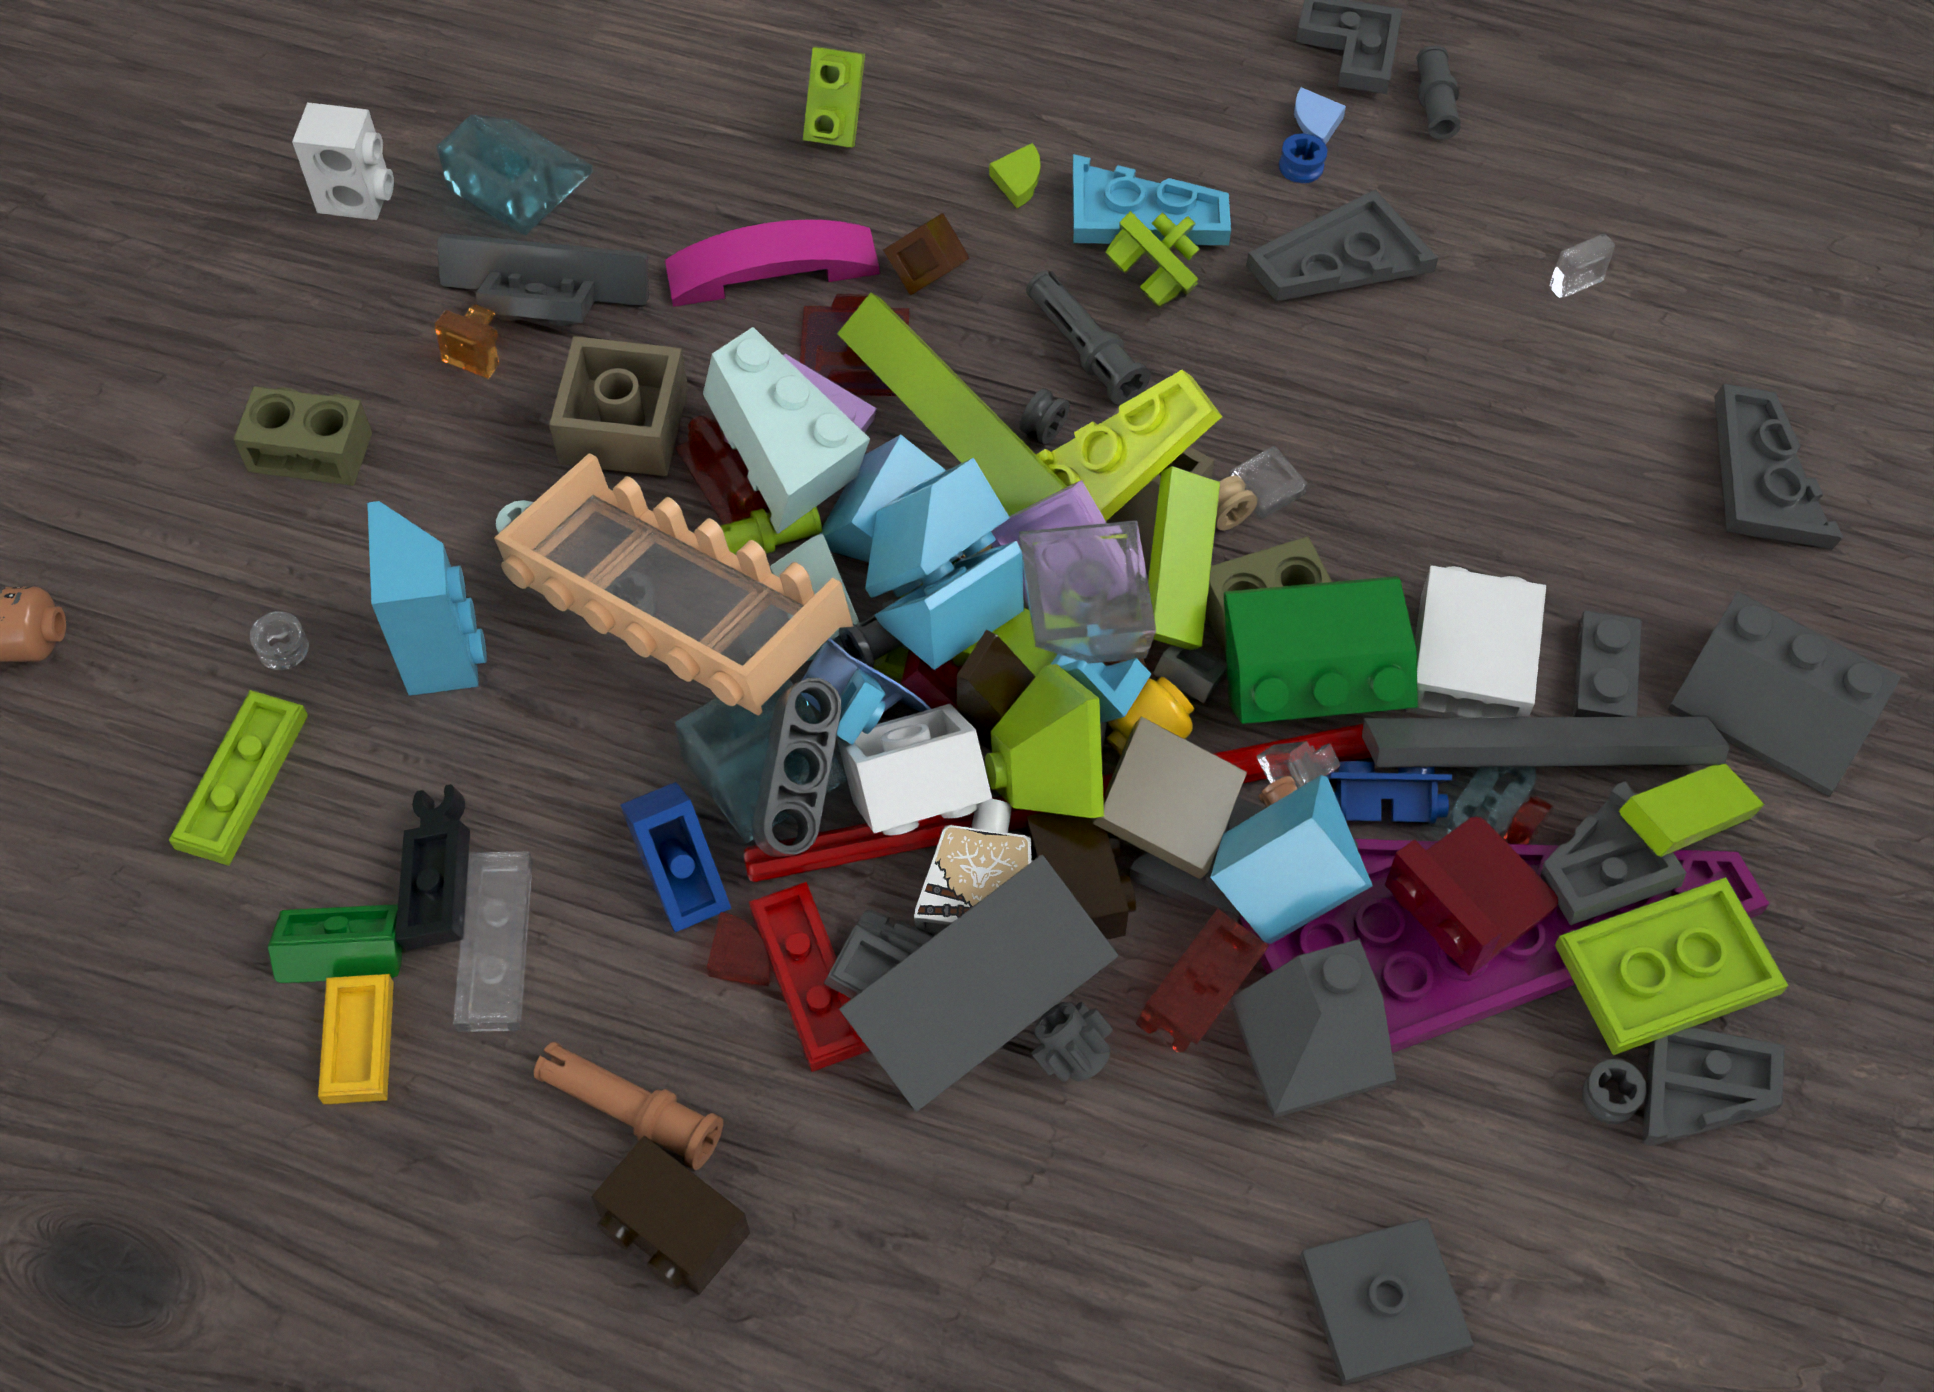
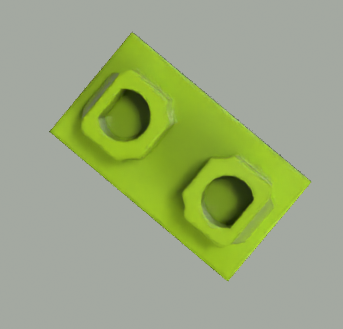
(833, 96)
(1136, 240)

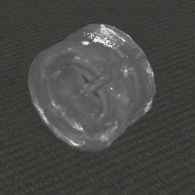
(277, 626)

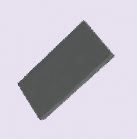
(978, 982)

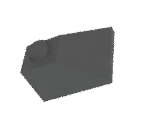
(1316, 1029)

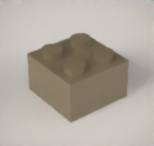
(619, 405)

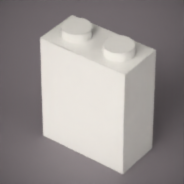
(1477, 644)

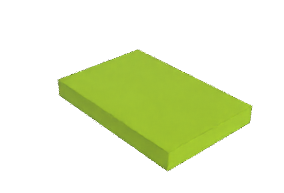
(1670, 965)

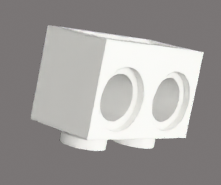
(343, 161)

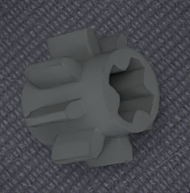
(1072, 1041)

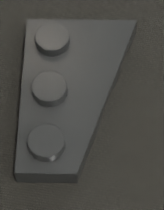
(1762, 475)

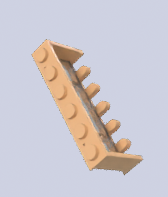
(670, 588)

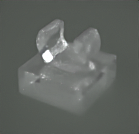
(1297, 761)

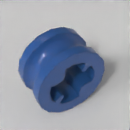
(1303, 170)

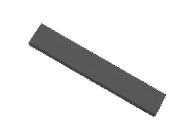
(1544, 741)

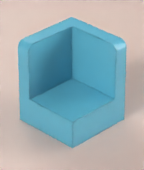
(1113, 684)

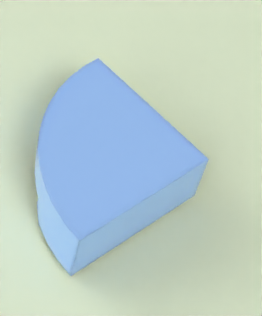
(1317, 114)

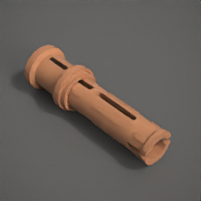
(650, 1114)

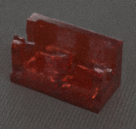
(1202, 981)

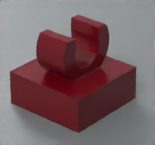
(932, 686)

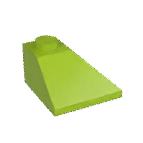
(1050, 748)

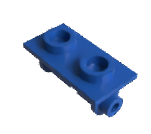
(1411, 792)

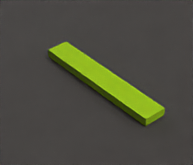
(948, 405)

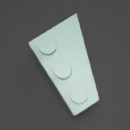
(783, 427)

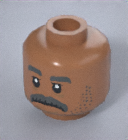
(29, 624)

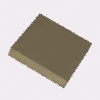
(1170, 798)

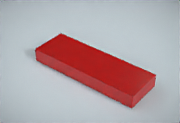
(801, 962)

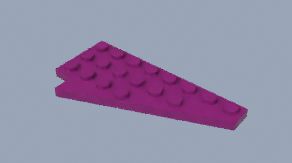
(1425, 987)

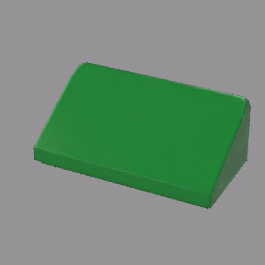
(335, 943)

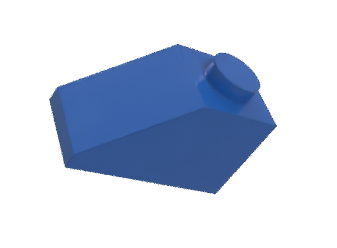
(676, 856)

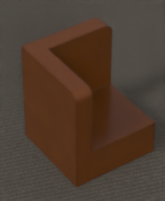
(926, 254)

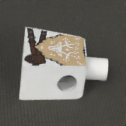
(970, 865)

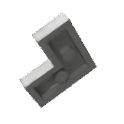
(1362, 30)

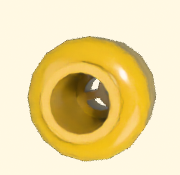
(1159, 703)

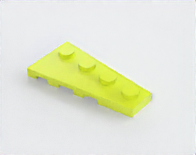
(1136, 443)

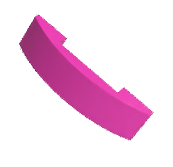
(768, 252)

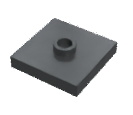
(1385, 1301)

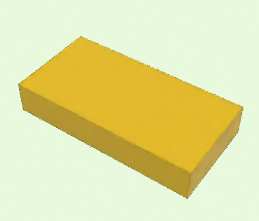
(356, 1039)

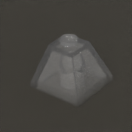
(1088, 591)

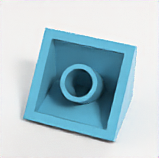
(881, 479)
(960, 607)
(1290, 862)

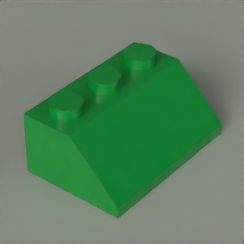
(1319, 650)

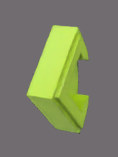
(1017, 174)

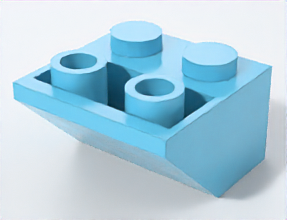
(931, 528)

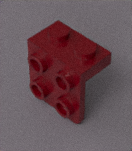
(1470, 892)

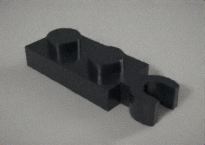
(434, 873)

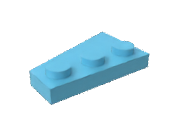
(1107, 196)

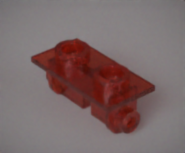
(719, 471)

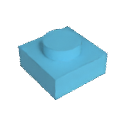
(860, 706)

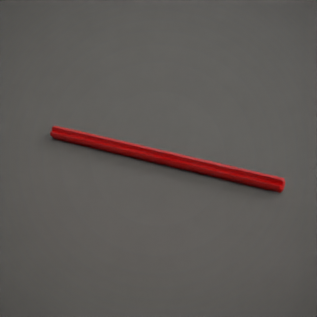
(860, 843)

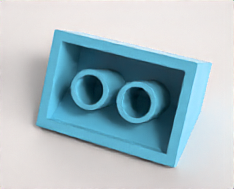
(422, 606)

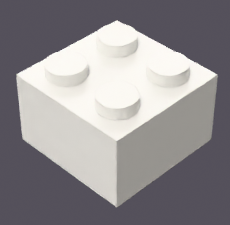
(916, 770)

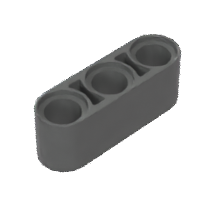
(817, 746)

